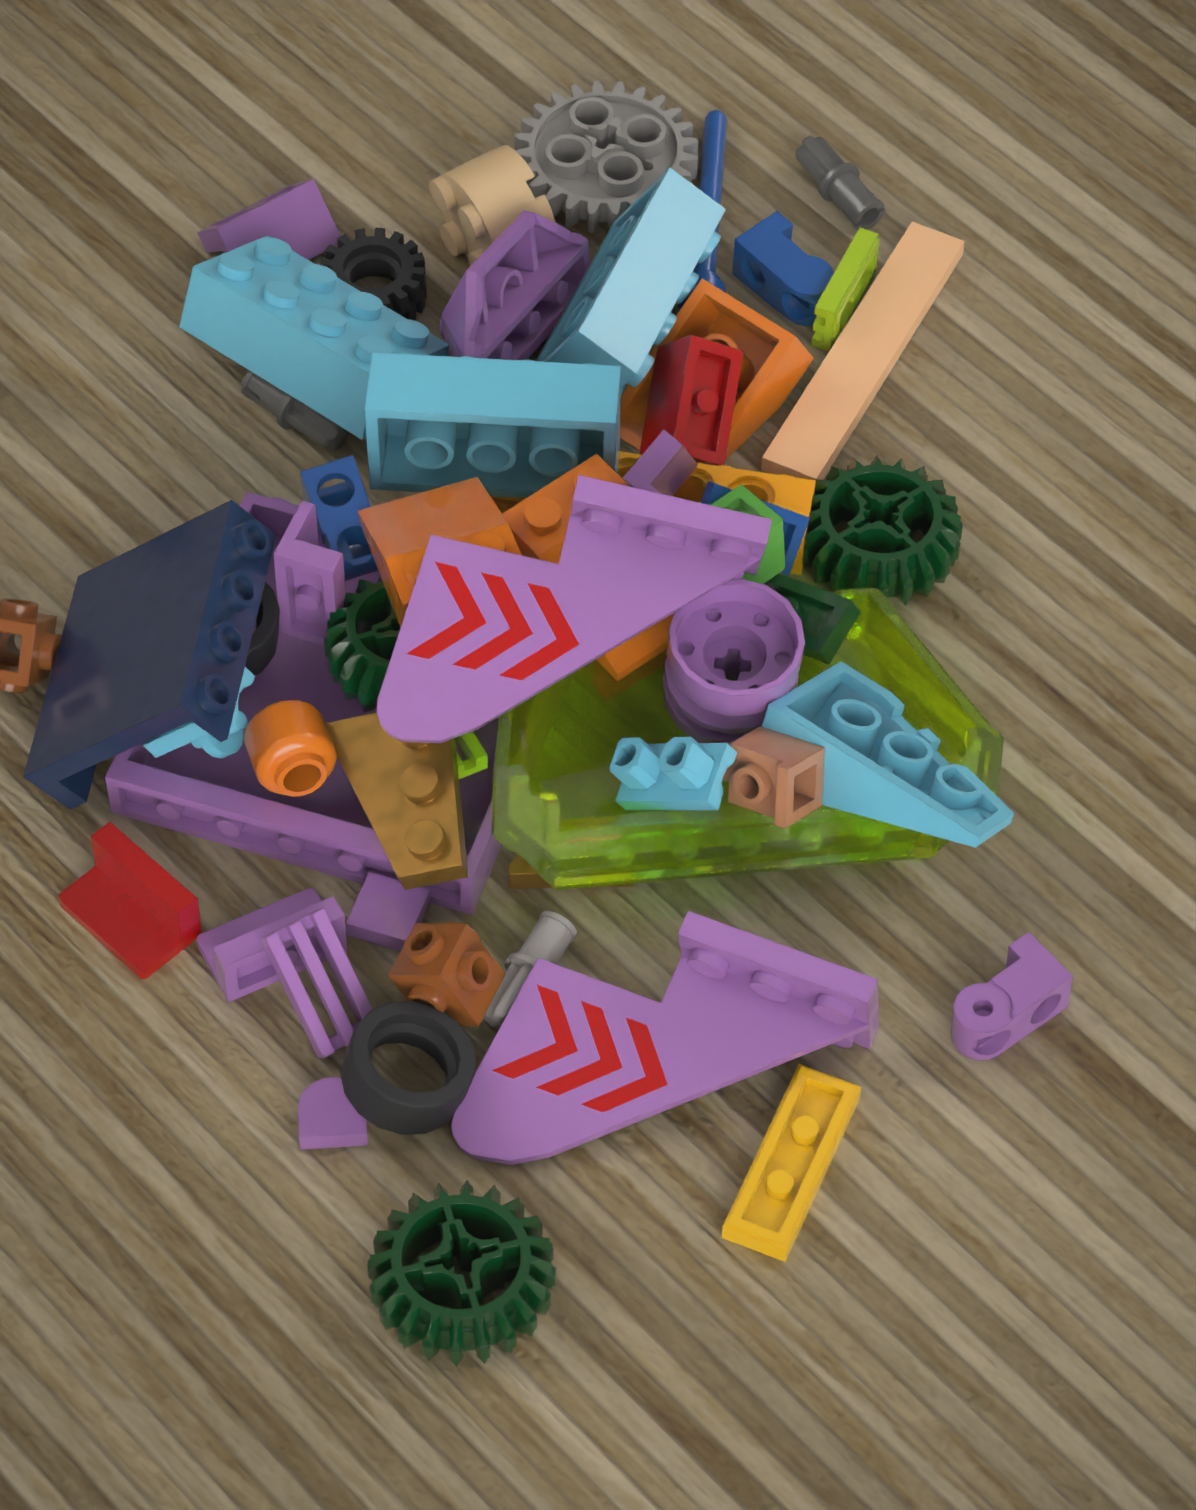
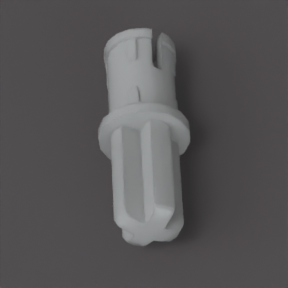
(547, 942)

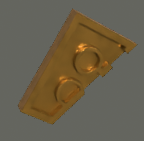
(408, 798)

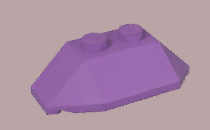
(515, 291)

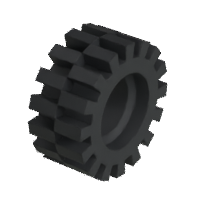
(382, 258)

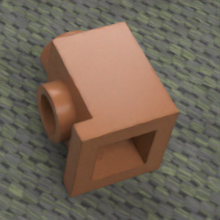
(776, 775)

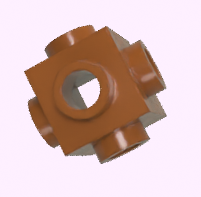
(38, 645)
(448, 970)

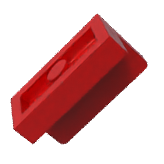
(694, 397)
(132, 904)

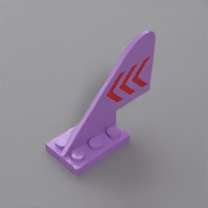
(506, 626)
(597, 1058)

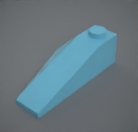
(882, 763)

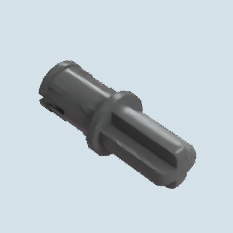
(840, 183)
(293, 413)

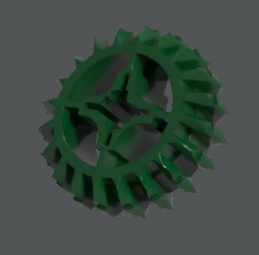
(881, 512)
(362, 642)
(490, 1244)

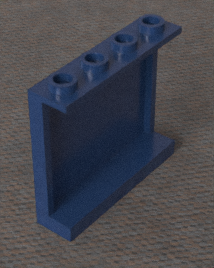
(151, 647)

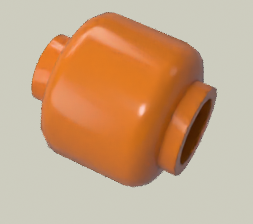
(290, 748)

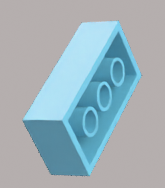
(637, 280)
(298, 326)
(486, 419)

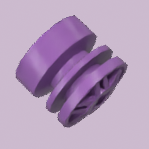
(730, 660)

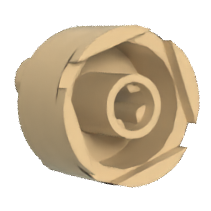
(484, 200)

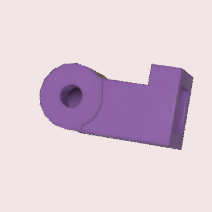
(1013, 1003)

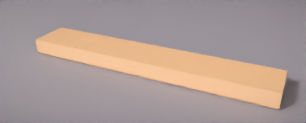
(863, 354)

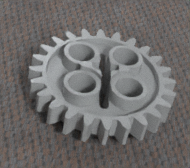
(603, 150)

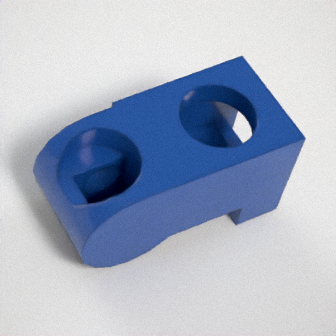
(780, 270)
(338, 515)

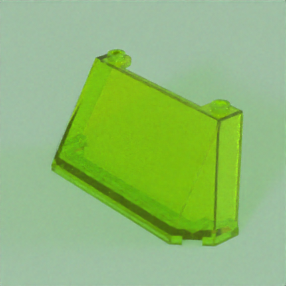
(559, 796)

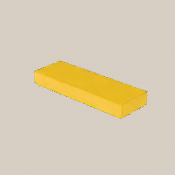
(791, 1163)

